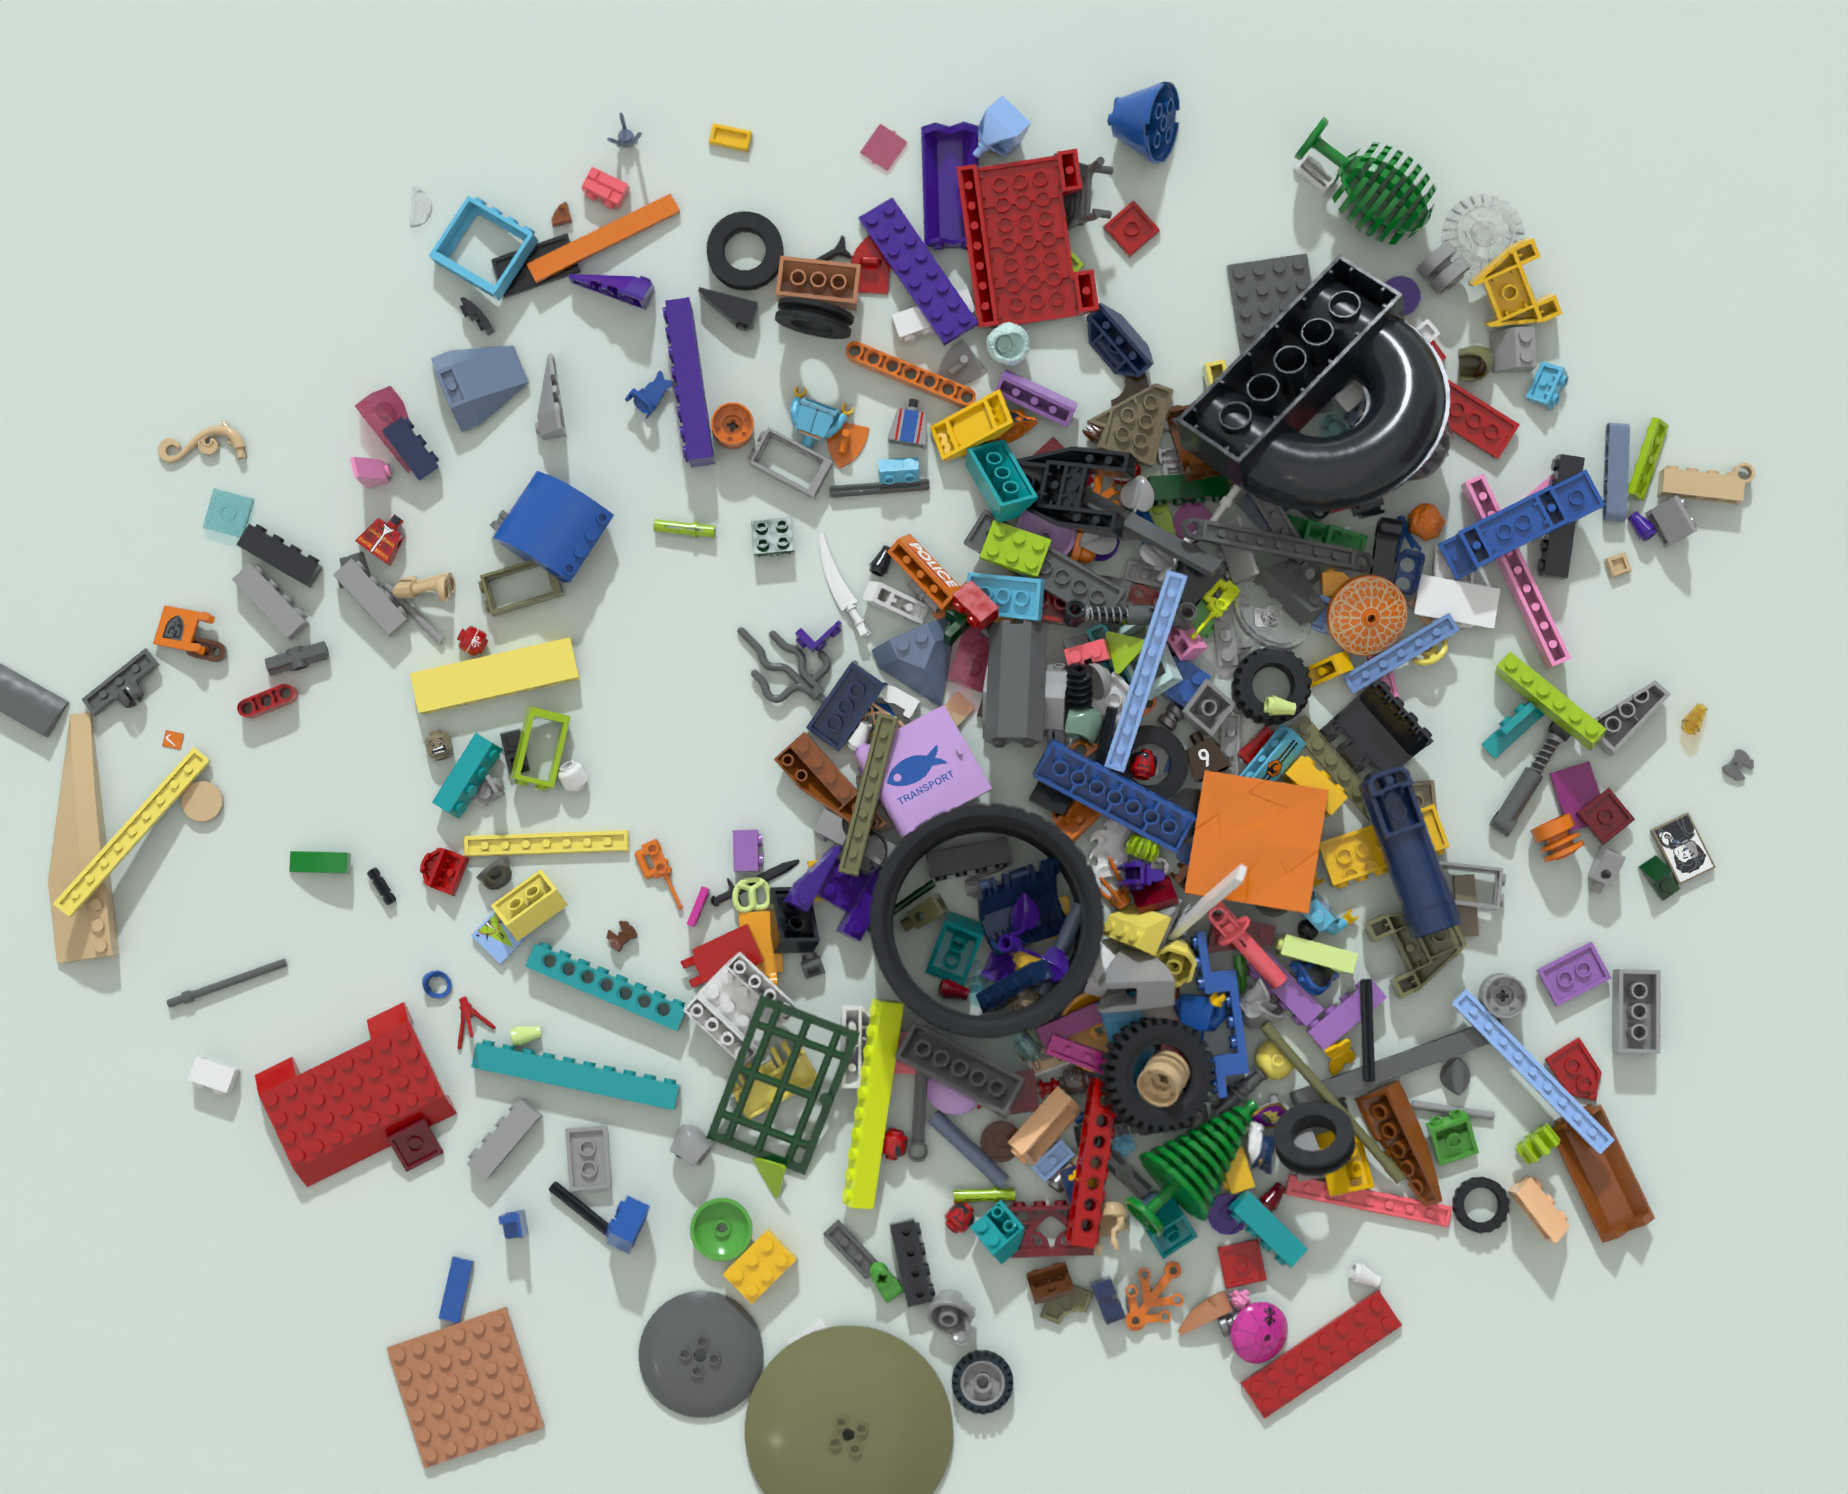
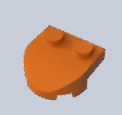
(1077, 820)

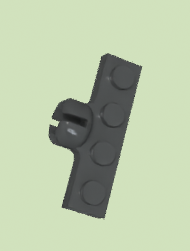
(122, 684)

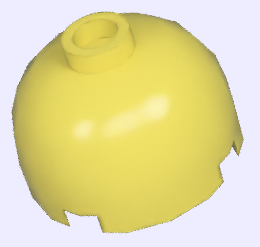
(1272, 1061)

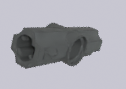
(297, 658)
(1133, 1181)

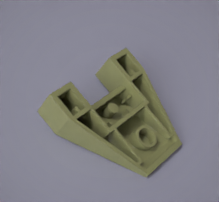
(1421, 956)

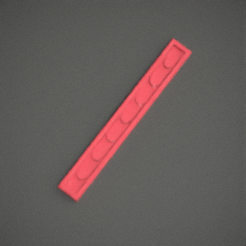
(1371, 1201)

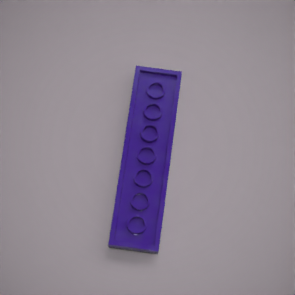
(918, 271)

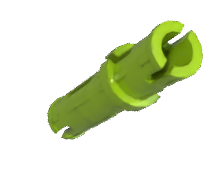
(660, 526)
(983, 1195)

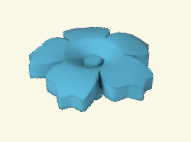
(1124, 1144)

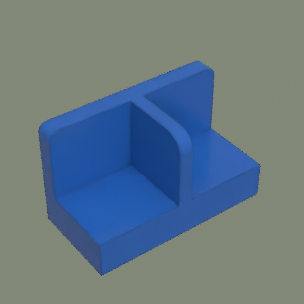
(514, 1224)

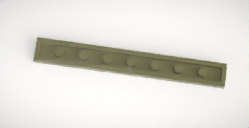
(868, 794)

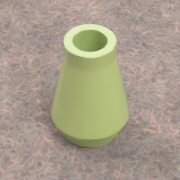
(1278, 706)
(524, 1034)

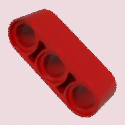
(258, 701)

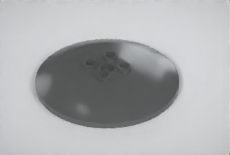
(708, 1324)

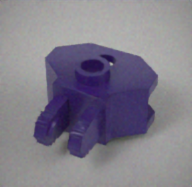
(1139, 875)

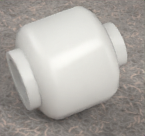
(572, 776)

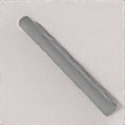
(415, 614)
(1447, 1109)

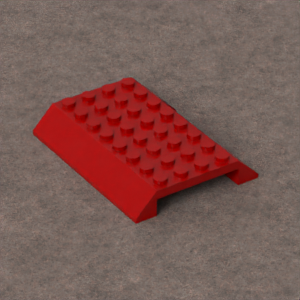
(1022, 241)
(353, 1100)

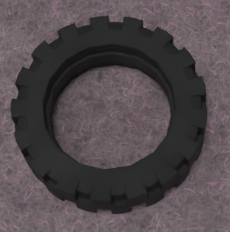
(1502, 1210)

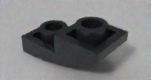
(471, 310)

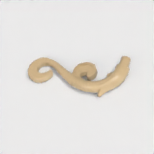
(200, 439)

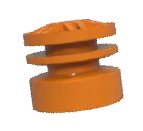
(726, 415)
(1557, 837)

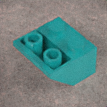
(999, 1231)

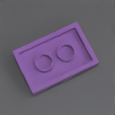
(1573, 973)

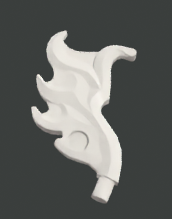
(1109, 845)

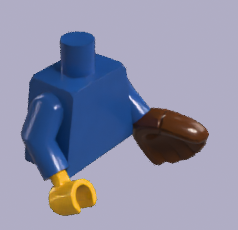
(1200, 1011)

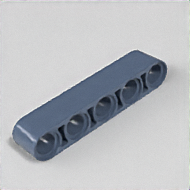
(1616, 472)

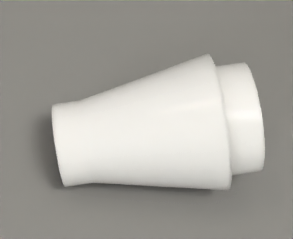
(860, 735)
(1361, 1274)

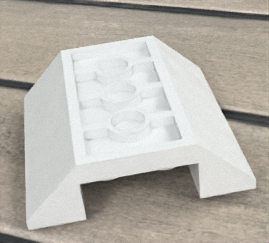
(728, 1003)

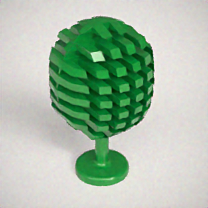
(1376, 187)

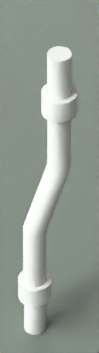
(1225, 503)

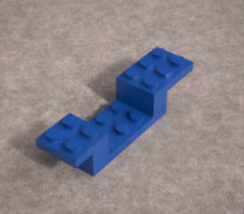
(1520, 524)
(1222, 981)

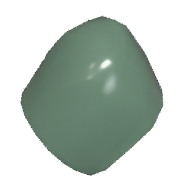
(1084, 724)

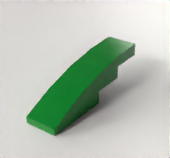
(1328, 533)

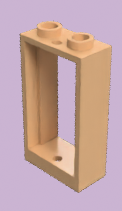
(1044, 1127)

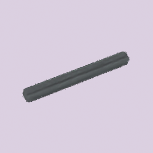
(877, 488)

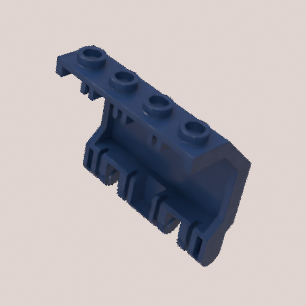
(997, 902)

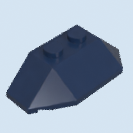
(1118, 342)

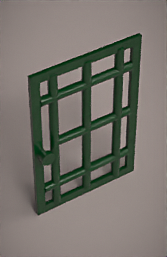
(782, 1085)

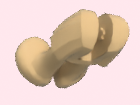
(411, 587)

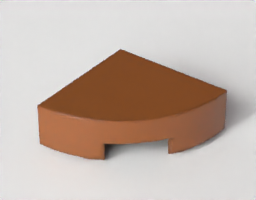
(561, 215)

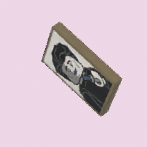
(1682, 848)

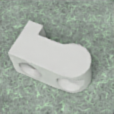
(894, 696)

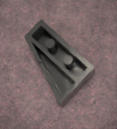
(1293, 590)

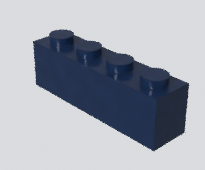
(1014, 986)

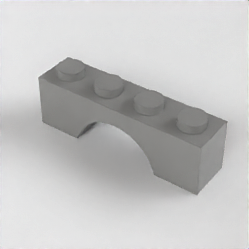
(831, 827)

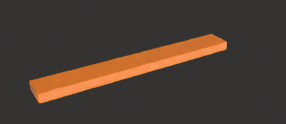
(603, 238)

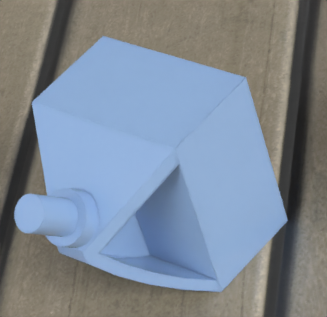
(1001, 128)

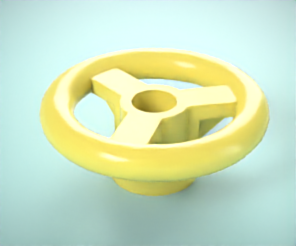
(1432, 655)

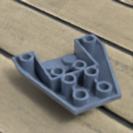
(479, 381)

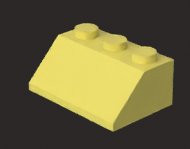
(529, 905)
(1137, 930)

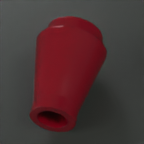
(953, 990)
(1273, 1197)

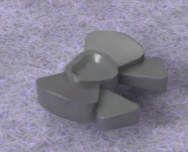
(1740, 758)

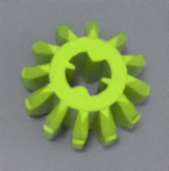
(1142, 848)

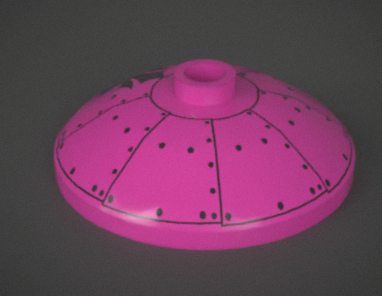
(1252, 1326)

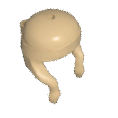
(1113, 1221)

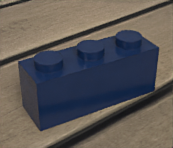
(411, 447)

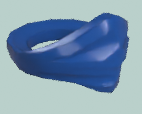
(425, 981)

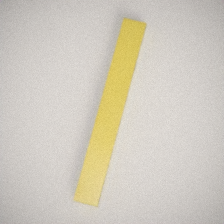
(546, 843)

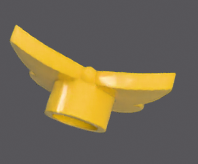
(1339, 1054)

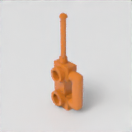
(661, 865)

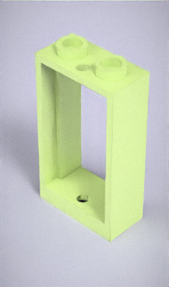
(1315, 952)

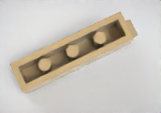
(1704, 485)

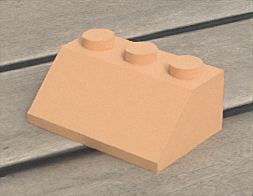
(1540, 1208)

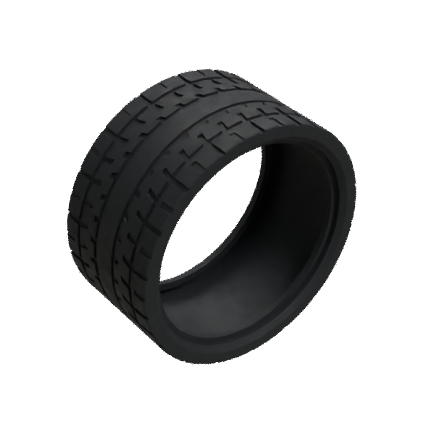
(1028, 828)

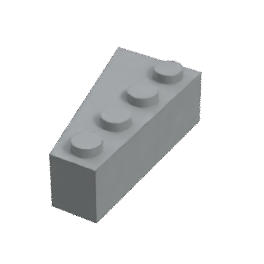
(1629, 715)

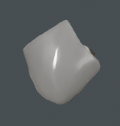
(691, 1144)

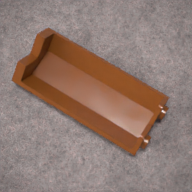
(1603, 1180)

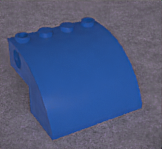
(553, 526)

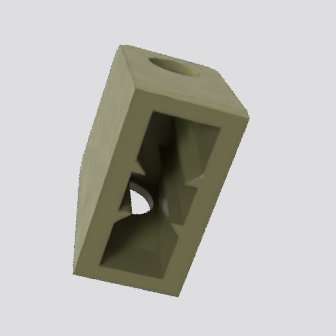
(931, 908)

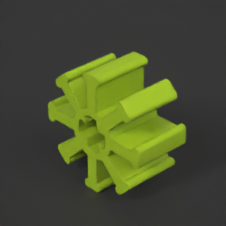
(1537, 1144)

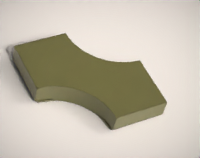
(1058, 1308)

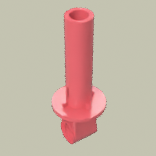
(1234, 932)

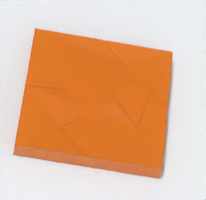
(1265, 828)

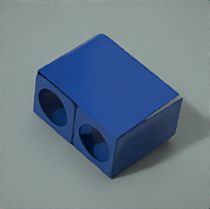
(1419, 559)

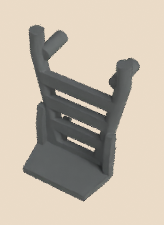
(1079, 203)

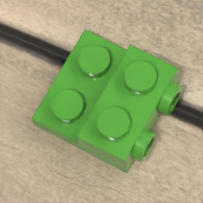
(1452, 1137)

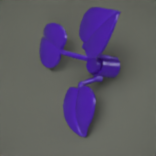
(1023, 916)

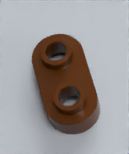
(210, 646)

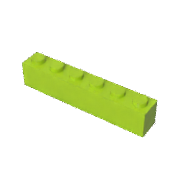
(1550, 701)

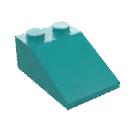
(955, 948)

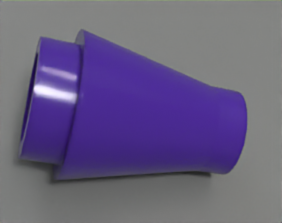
(1642, 527)

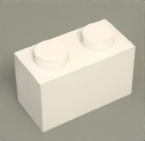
(213, 1075)

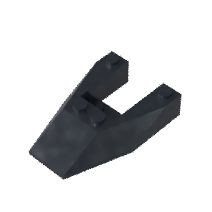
(1061, 485)

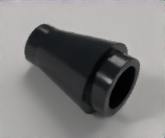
(880, 564)

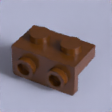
(1050, 1283)

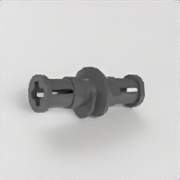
(1240, 1092)

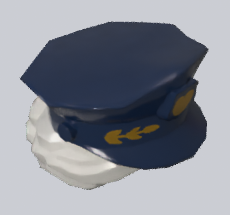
(1260, 1147)

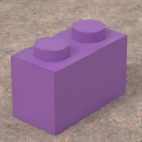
(746, 850)

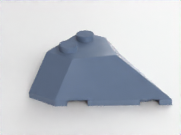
(918, 659)

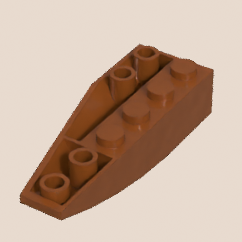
(821, 778)

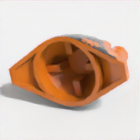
(1021, 426)

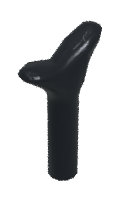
(839, 250)

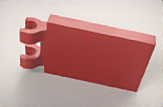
(714, 954)

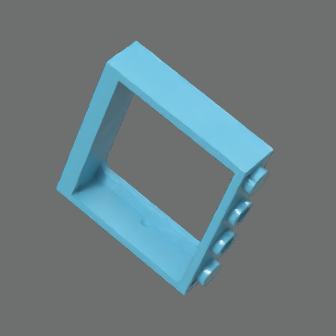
(457, 229)

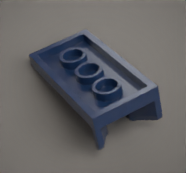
(846, 706)

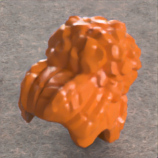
(1426, 521)

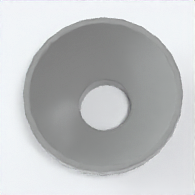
(1101, 681)

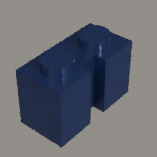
(1110, 1308)

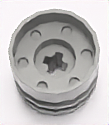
(1511, 1003)

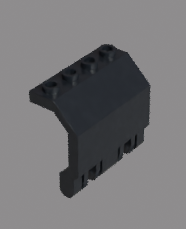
(1377, 731)

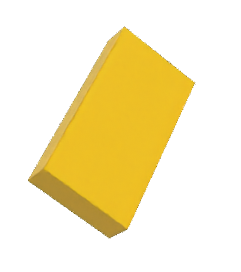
(730, 137)

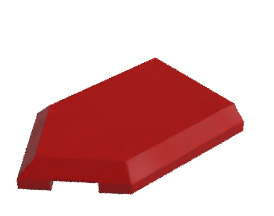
(1575, 1069)

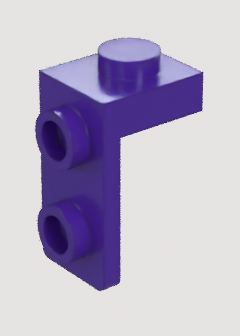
(805, 640)

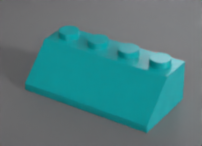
(1000, 479)

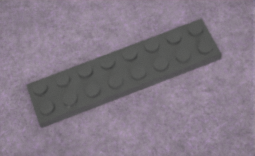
(1062, 575)

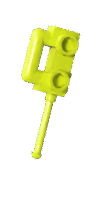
(1217, 605)

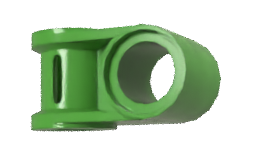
(886, 1283)

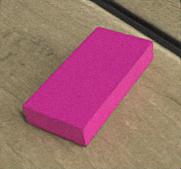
(698, 906)

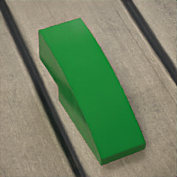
(320, 862)

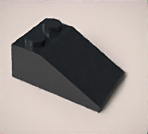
(790, 928)

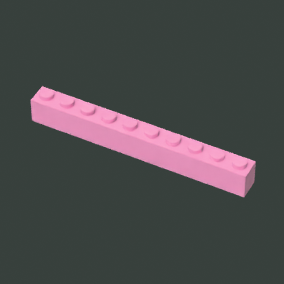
(1520, 581)

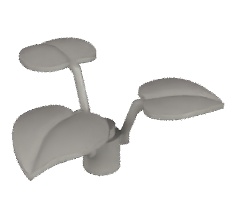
(1136, 495)

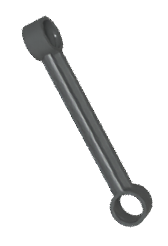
(919, 1114)

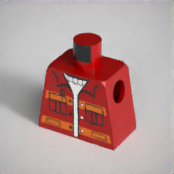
(383, 539)

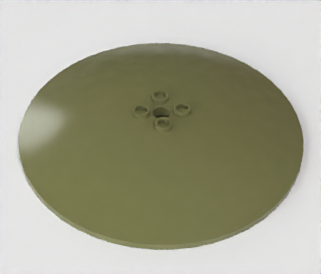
(857, 1383)

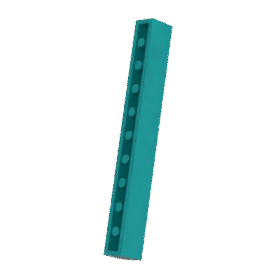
(576, 1076)

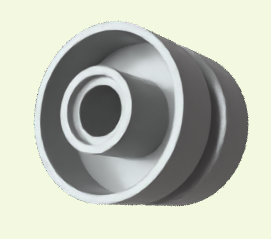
(1446, 271)

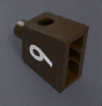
(1205, 756)

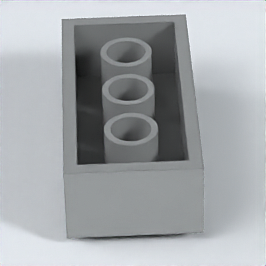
(1636, 1011)

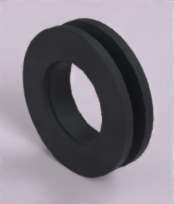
(734, 224)
(814, 318)
(1177, 757)
(1320, 1161)

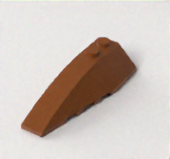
(1399, 1132)

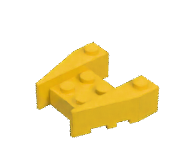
(1510, 290)

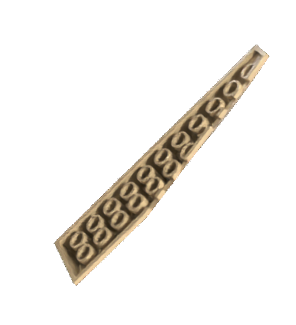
(76, 842)

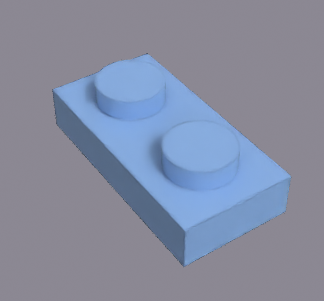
(1053, 1160)

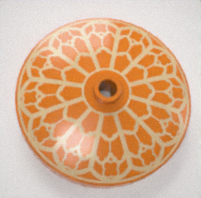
(1354, 603)

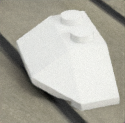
(855, 1018)

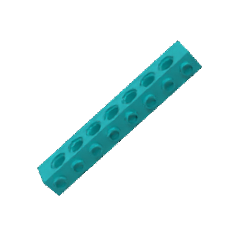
(537, 962)

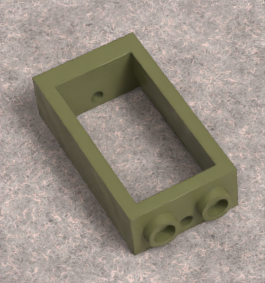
(490, 604)

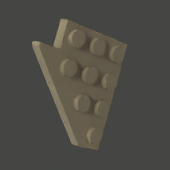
(1135, 423)

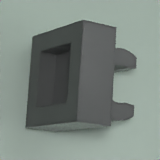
(813, 966)

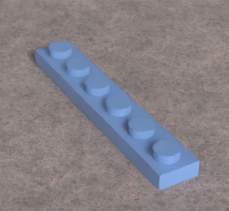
(1401, 653)

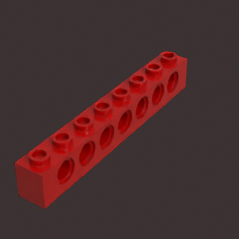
(1090, 1130)

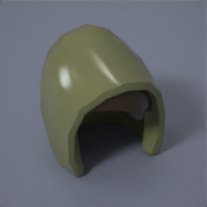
(1475, 363)

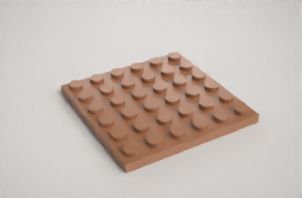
(465, 1387)

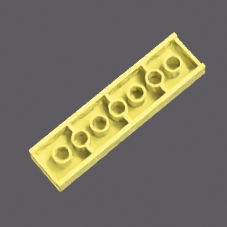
(494, 676)

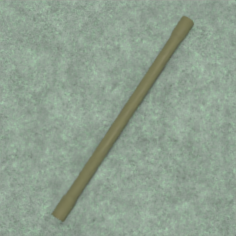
(1275, 1038)

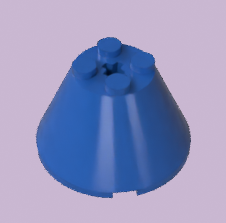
(1147, 120)

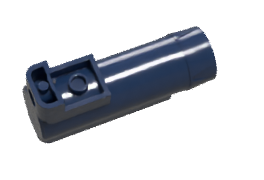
(1409, 852)

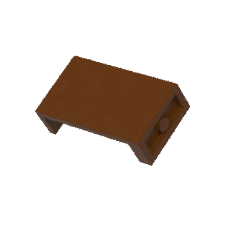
(1192, 466)

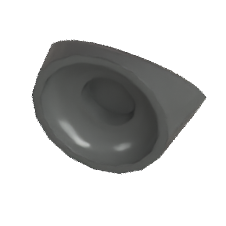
(496, 874)
(1455, 1076)

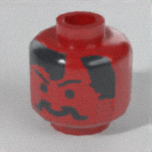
(1143, 764)
(894, 1144)
(959, 1218)

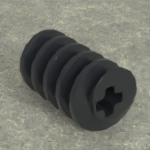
(1079, 686)

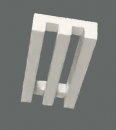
(1311, 180)

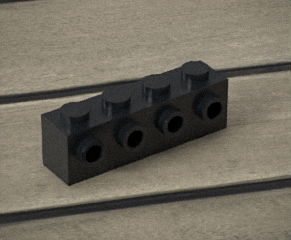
(911, 1262)

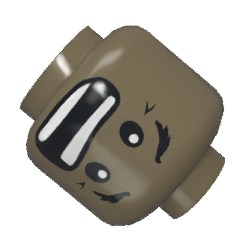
(438, 745)

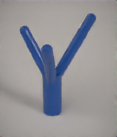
(1405, 533)

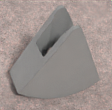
(1140, 972)

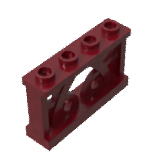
(1028, 1248)

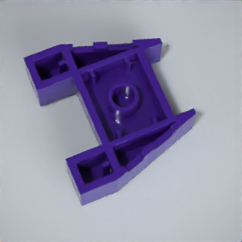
(841, 890)

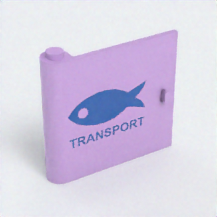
(927, 772)

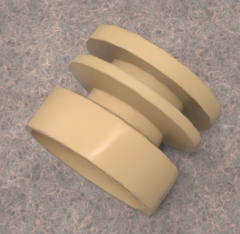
(1163, 1078)

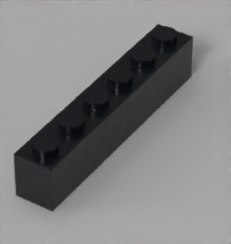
(1558, 545)

